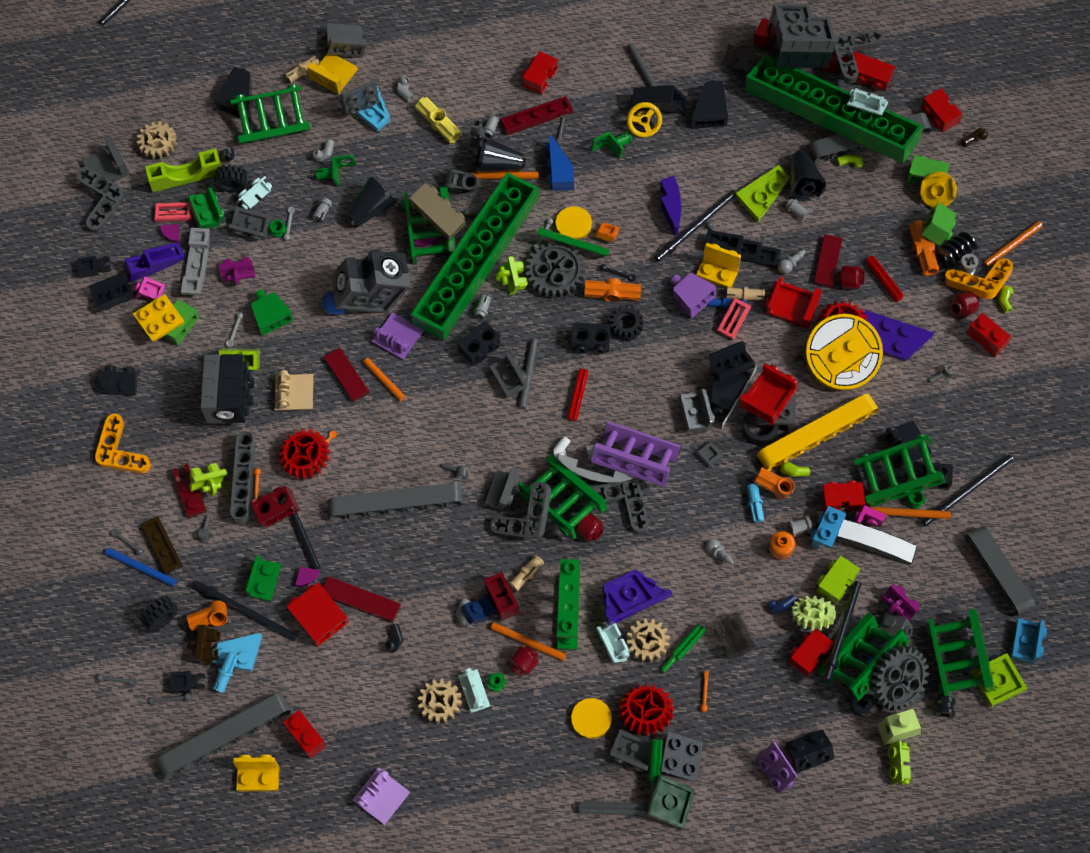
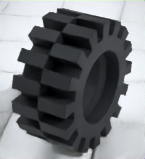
(230, 178)
(624, 333)
(159, 614)

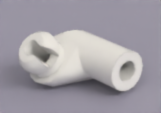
(561, 446)

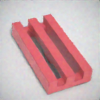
(172, 215)
(726, 332)

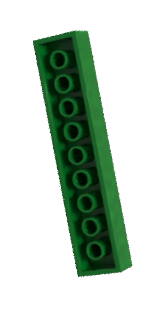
(827, 106)
(475, 256)

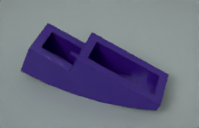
(671, 202)
(152, 261)

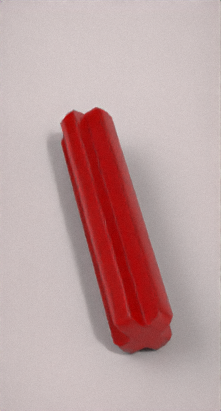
(884, 278)
(577, 395)

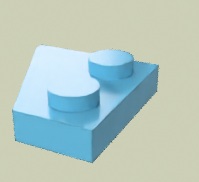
(377, 115)
(244, 647)

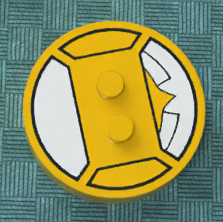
(843, 352)

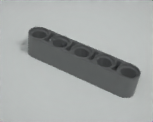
(243, 469)
(1000, 569)

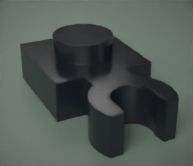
(90, 265)
(183, 682)

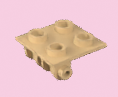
(293, 391)

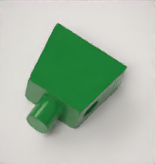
(270, 312)

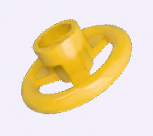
(640, 115)

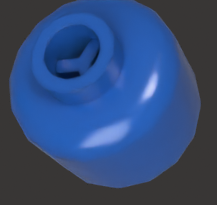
(329, 304)

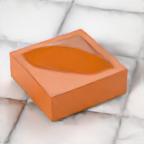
(607, 232)

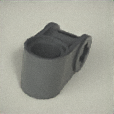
(458, 180)

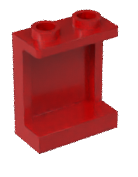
(792, 303)
(769, 394)
(317, 613)

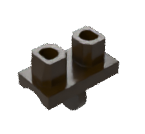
(202, 644)

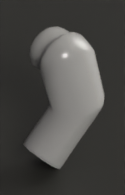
(402, 88)
(325, 153)
(460, 616)

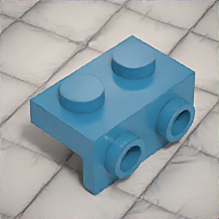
(829, 526)
(1028, 640)

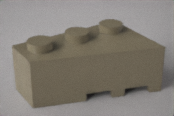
(437, 211)

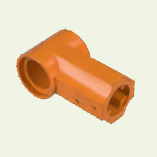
(772, 483)
(208, 617)

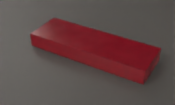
(828, 261)
(346, 374)

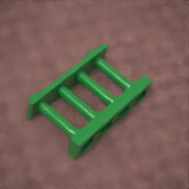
(265, 131)
(448, 247)
(913, 483)
(580, 488)
(568, 604)
(975, 641)
(852, 644)

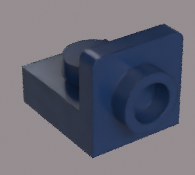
(478, 610)

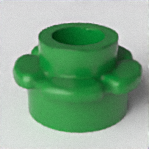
(277, 224)
(916, 504)
(496, 687)

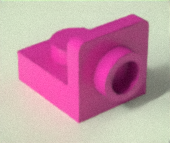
(148, 289)
(873, 517)

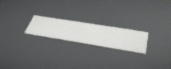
(738, 398)

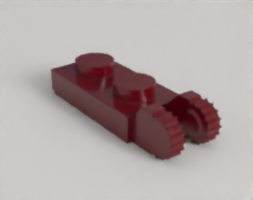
(191, 500)

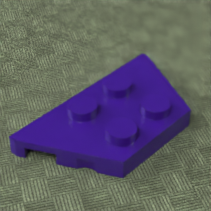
(898, 338)
(630, 595)

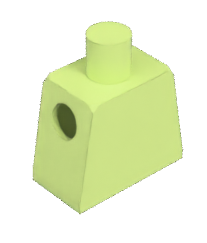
(901, 726)

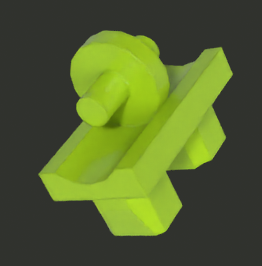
(509, 275)
(207, 482)

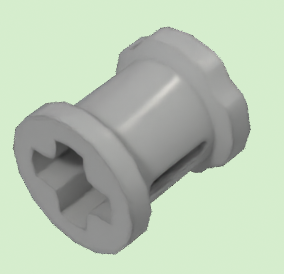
(966, 261)
(800, 526)

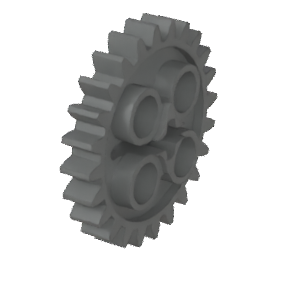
(541, 262)
(899, 677)

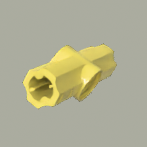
(433, 113)

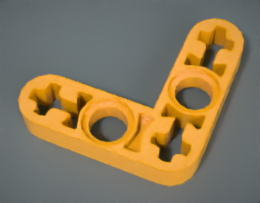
(988, 287)
(114, 455)

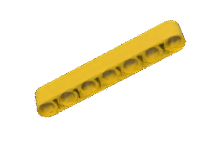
(817, 431)

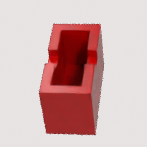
(540, 69)
(941, 111)
(988, 334)
(843, 495)
(806, 657)
(304, 734)

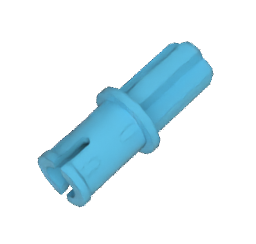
(755, 503)
(225, 672)

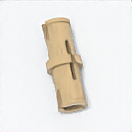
(300, 70)
(745, 294)
(526, 573)

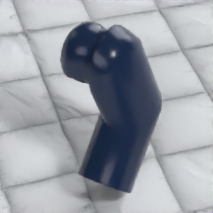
(783, 605)

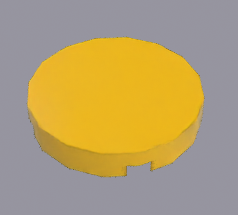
(938, 188)
(574, 222)
(591, 718)

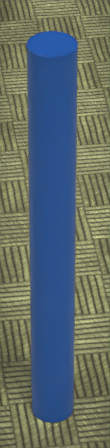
(140, 567)

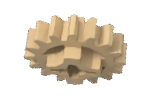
(157, 143)
(641, 637)
(433, 706)

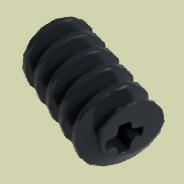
(955, 249)

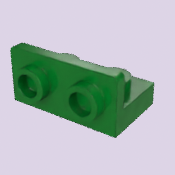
(206, 209)
(262, 579)

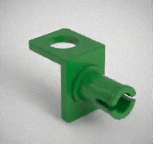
(614, 144)
(334, 171)

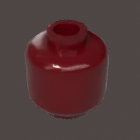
(851, 277)
(964, 304)
(589, 528)
(523, 660)

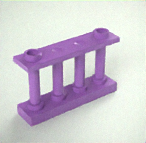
(631, 464)

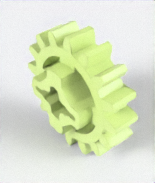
(812, 613)

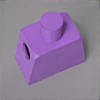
(692, 293)

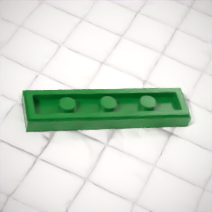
(573, 241)

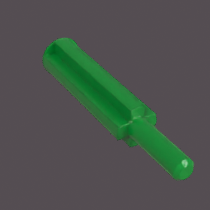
(684, 646)
(654, 761)

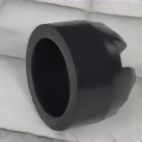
(227, 154)

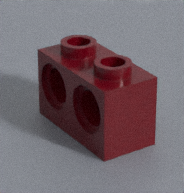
(276, 510)
(501, 596)

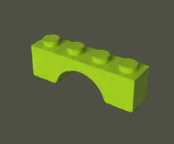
(166, 176)

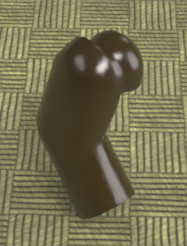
(980, 133)

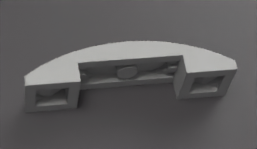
(197, 261)
(572, 462)

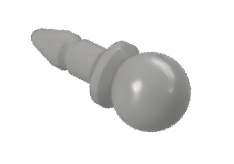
(786, 265)
(714, 547)

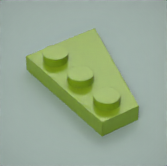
(763, 192)

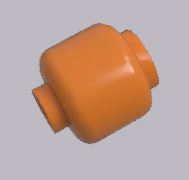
(781, 545)

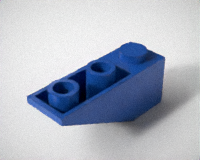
(561, 168)

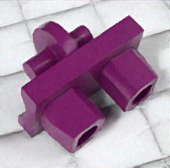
(237, 270)
(899, 602)

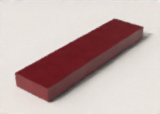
(536, 115)
(362, 599)

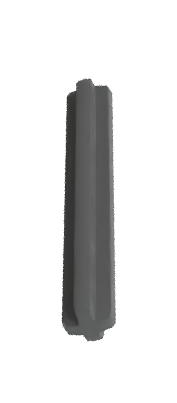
(612, 808)

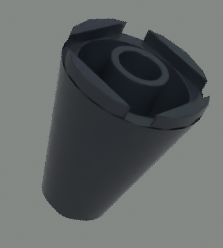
(498, 158)
(805, 177)
(369, 203)

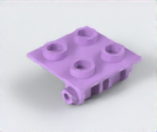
(381, 796)

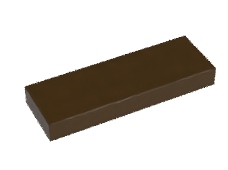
(161, 545)

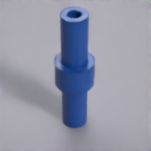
(723, 303)

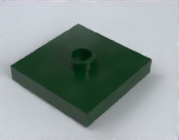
(670, 802)

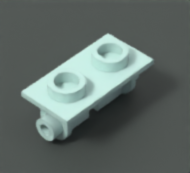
(872, 103)
(248, 198)
(616, 649)
(474, 690)

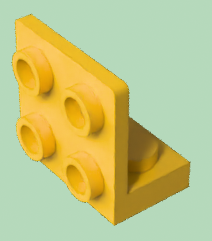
(332, 72)
(719, 265)
(158, 318)
(257, 773)

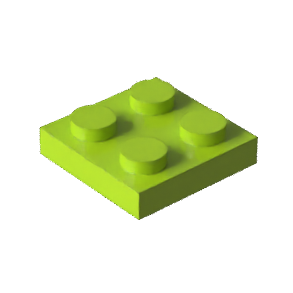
(1006, 680)

